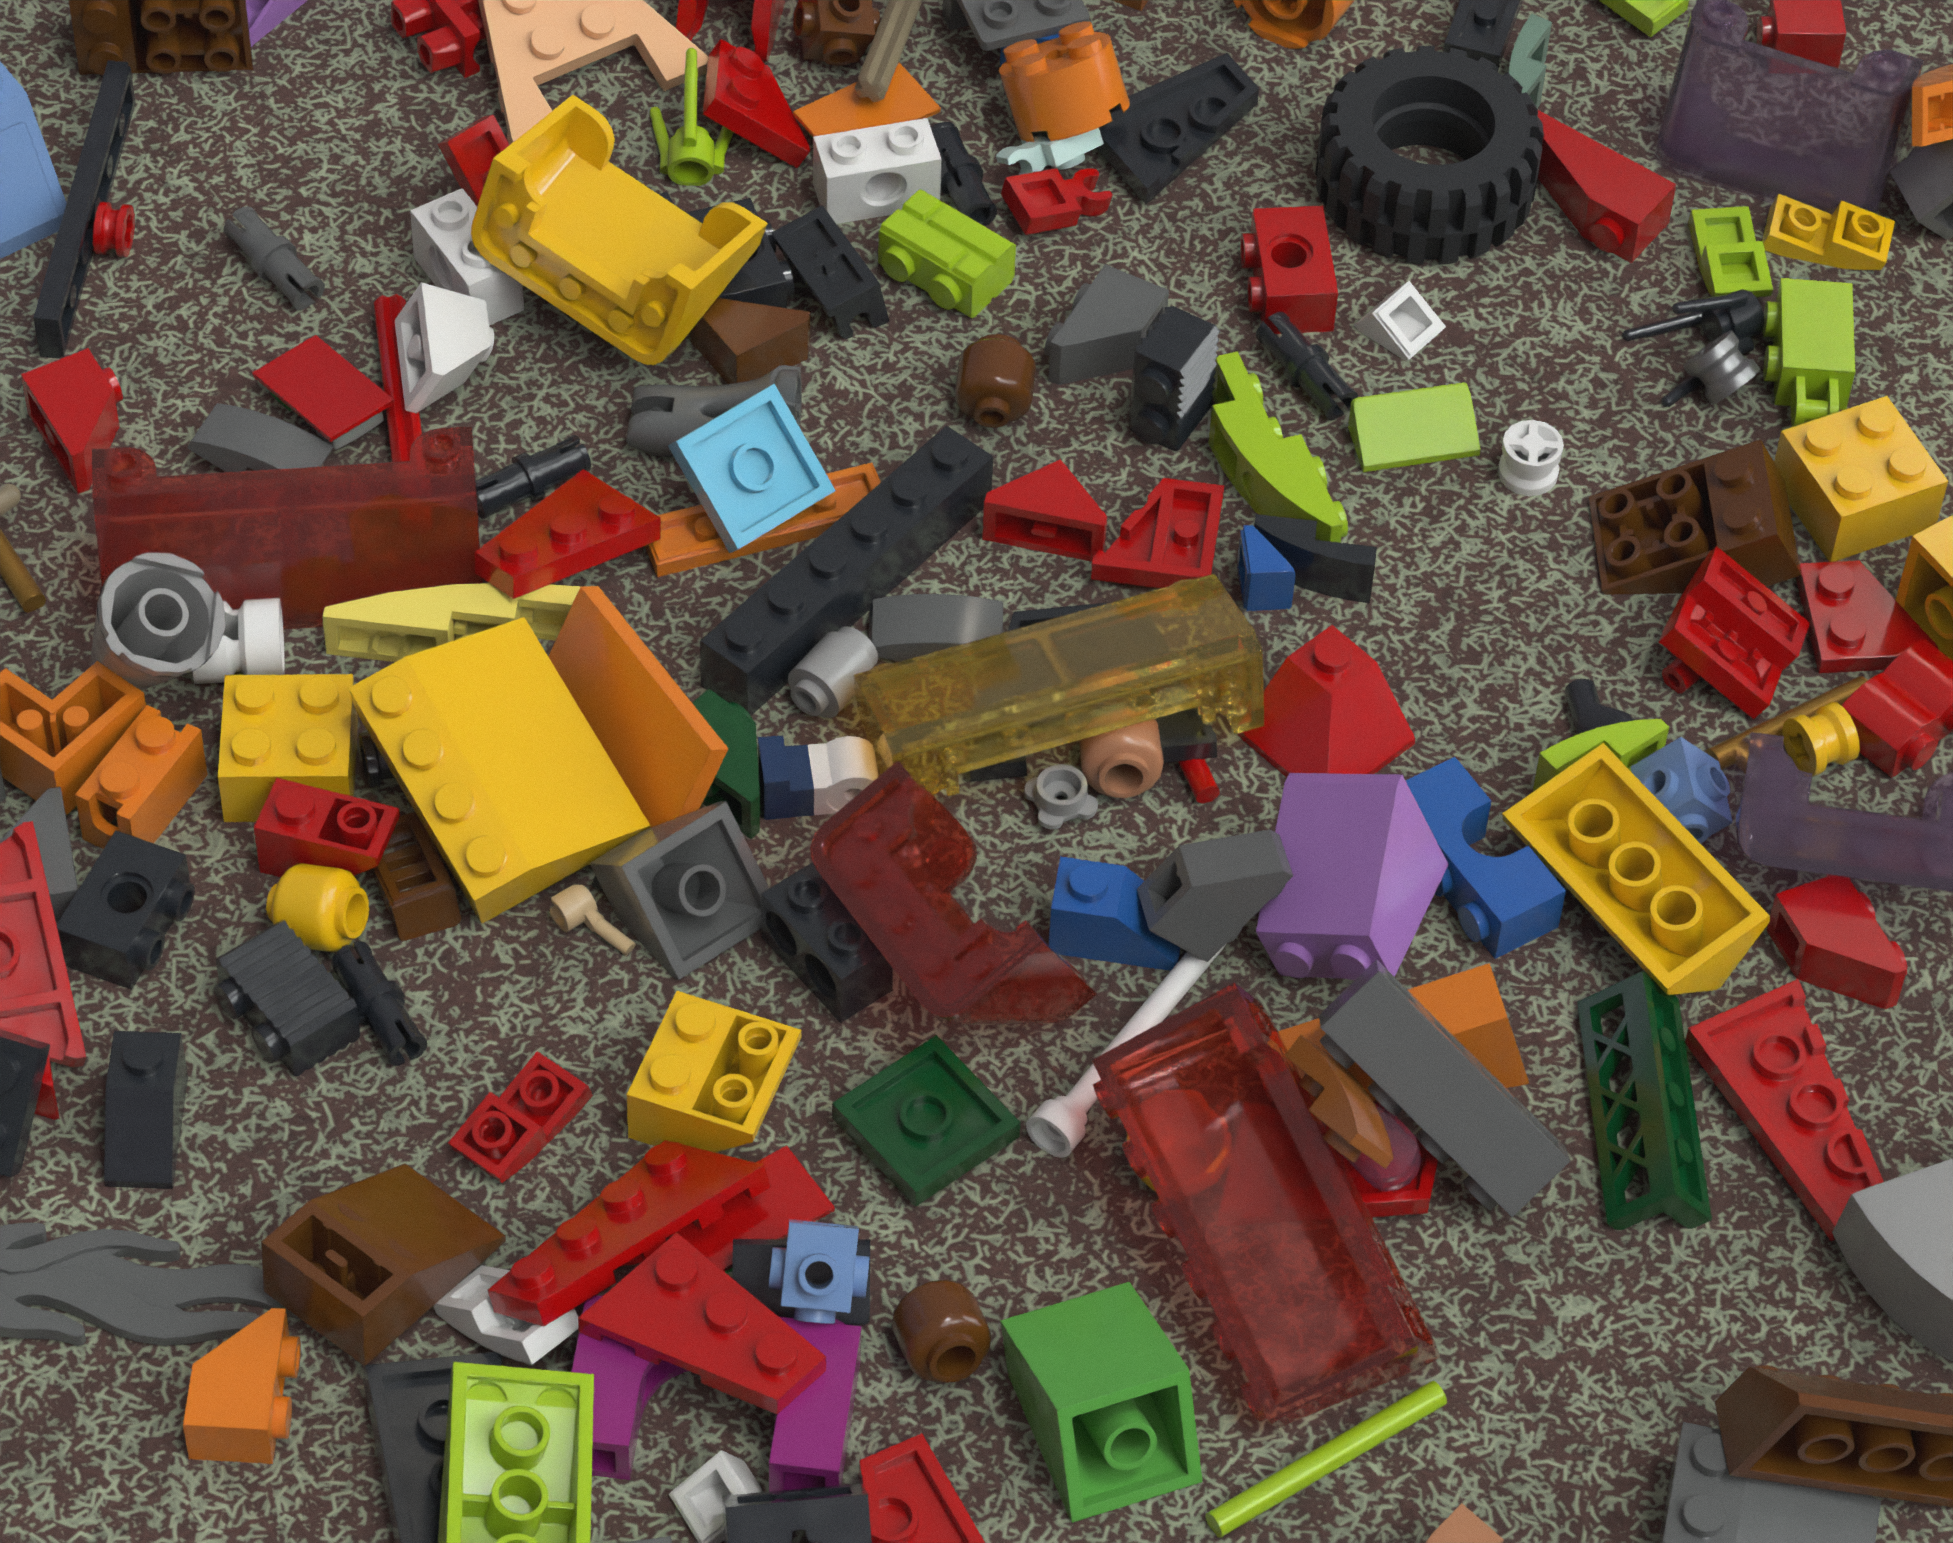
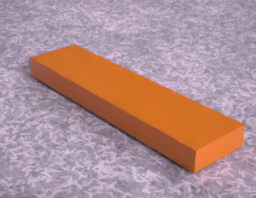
(693, 542)

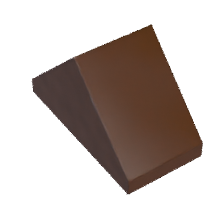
(751, 338)

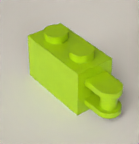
(1811, 347)

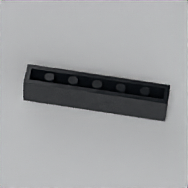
(846, 568)

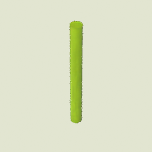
(1326, 1459)

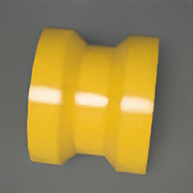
(1821, 738)

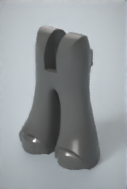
(673, 411)

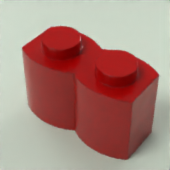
(1904, 709)

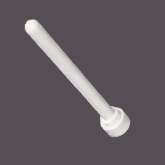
(1061, 1122)

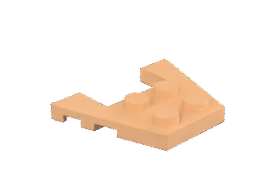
(553, 37)

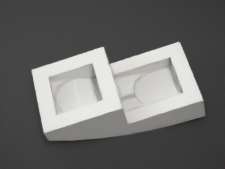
(472, 1313)

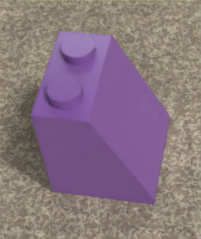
(1358, 879)

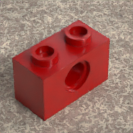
(1291, 267)

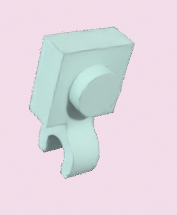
(1058, 153)

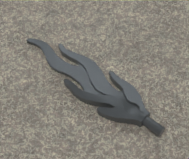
(122, 1297)

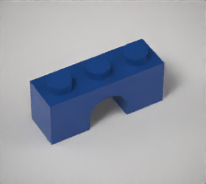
(1496, 898)

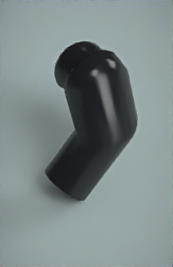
(1587, 709)

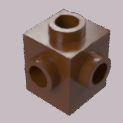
(835, 29)

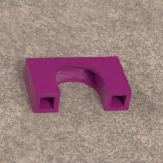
(808, 1433)

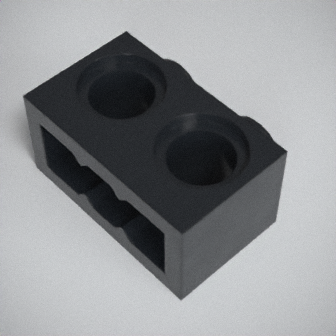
(824, 944)

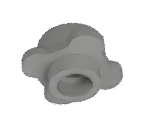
(1060, 781)

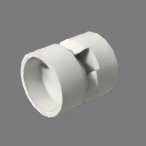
(249, 643)

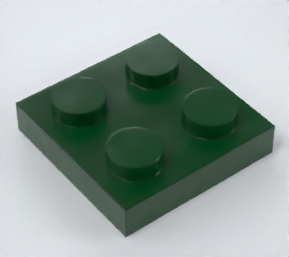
(926, 1120)

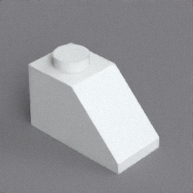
(440, 343)

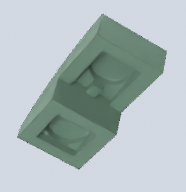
(1530, 55)

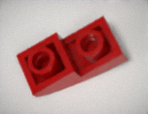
(516, 1126)

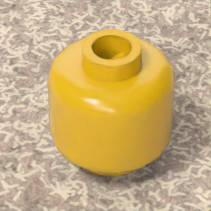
(320, 905)

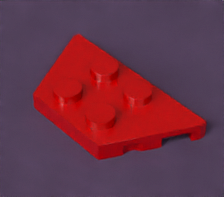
(33, 971)

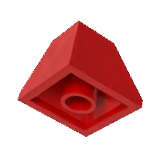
(1330, 712)

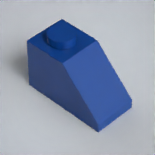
(1102, 917)

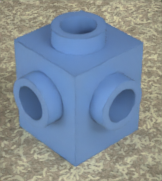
(1688, 786)
(826, 1243)

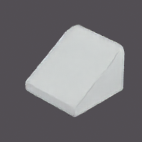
(1401, 322)
(702, 1492)

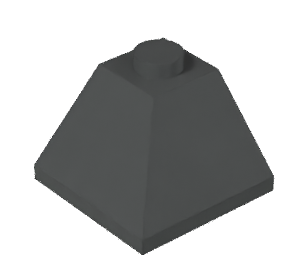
(685, 887)

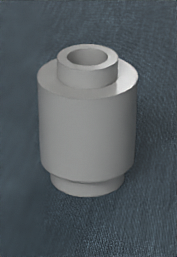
(824, 677)

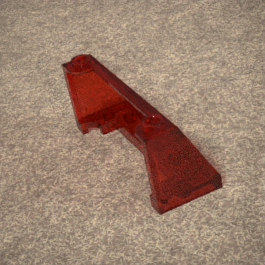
(299, 531)

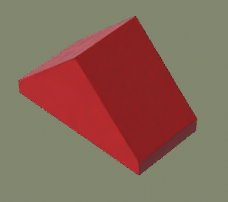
(1046, 514)

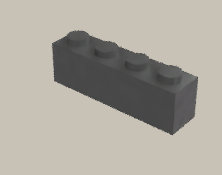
(1443, 1089)

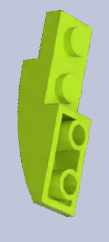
(1267, 470)

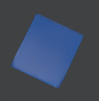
(1263, 573)

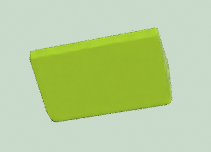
(1414, 427)

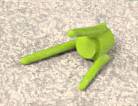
(690, 154)

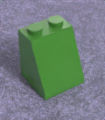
(1104, 1400)

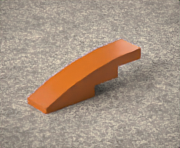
(1932, 107)

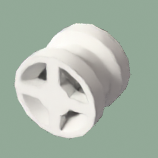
(1541, 447)

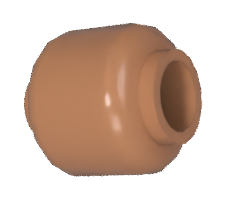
(1123, 760)

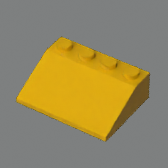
(497, 764)

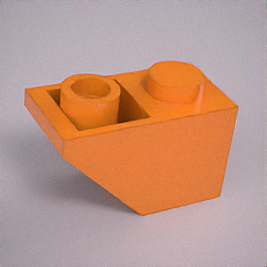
(238, 1390)

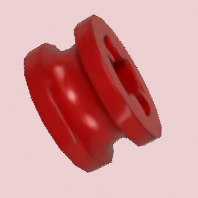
(113, 229)

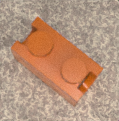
(142, 780)

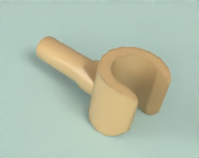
(577, 906)

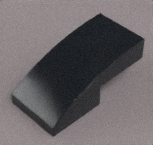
(1319, 565)

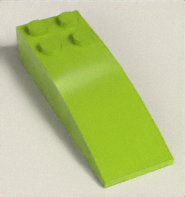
(517, 1456)

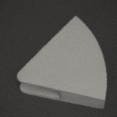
(1902, 1251)

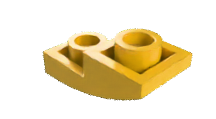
(1842, 240)

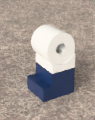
(812, 776)

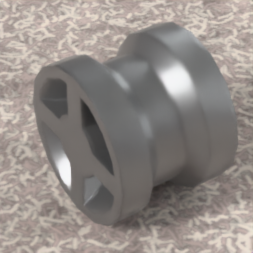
(1721, 367)

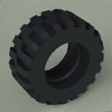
(1416, 205)

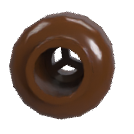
(994, 379)
(941, 1331)

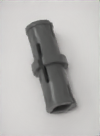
(274, 258)

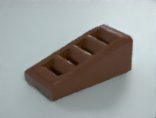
(424, 907)

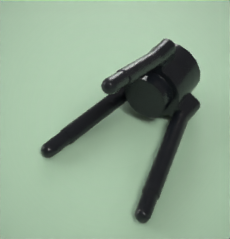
(1717, 314)

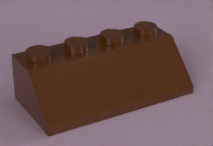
(1838, 1435)

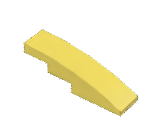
(422, 618)

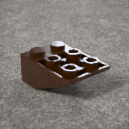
(162, 35)
(1665, 525)
(373, 1258)

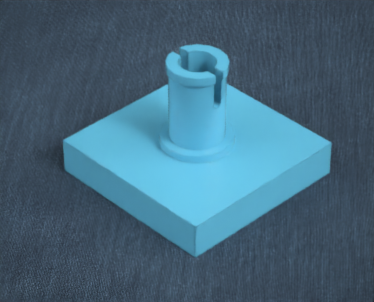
(751, 468)

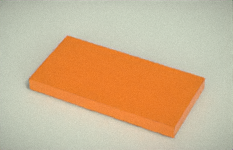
(636, 710)

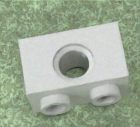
(875, 169)
(451, 260)

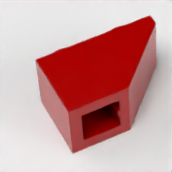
(321, 829)
(1836, 943)

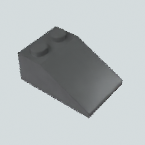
(1720, 1508)

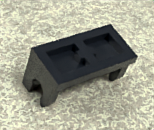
(832, 270)

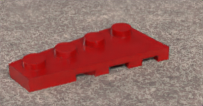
(623, 1228)

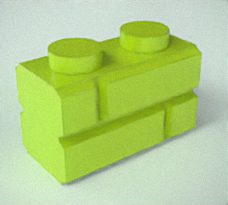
(945, 254)

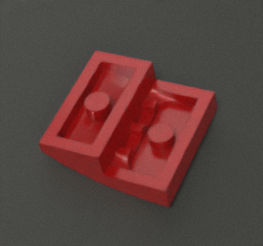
(1734, 632)

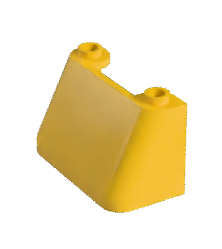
(602, 239)

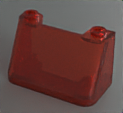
(893, 867)

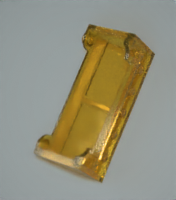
(1065, 682)

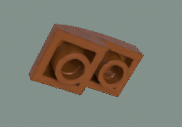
(1341, 1105)

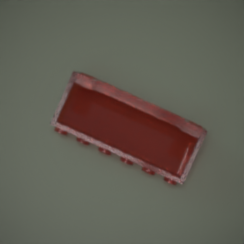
(1262, 1209)

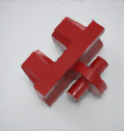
(451, 31)

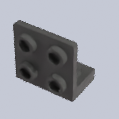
(1010, 21)

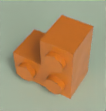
(62, 738)

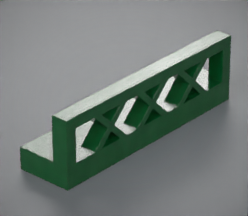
(1665, 1105)

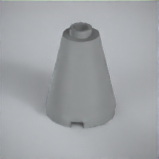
(156, 620)

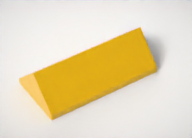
(1640, 873)

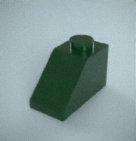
(738, 775)

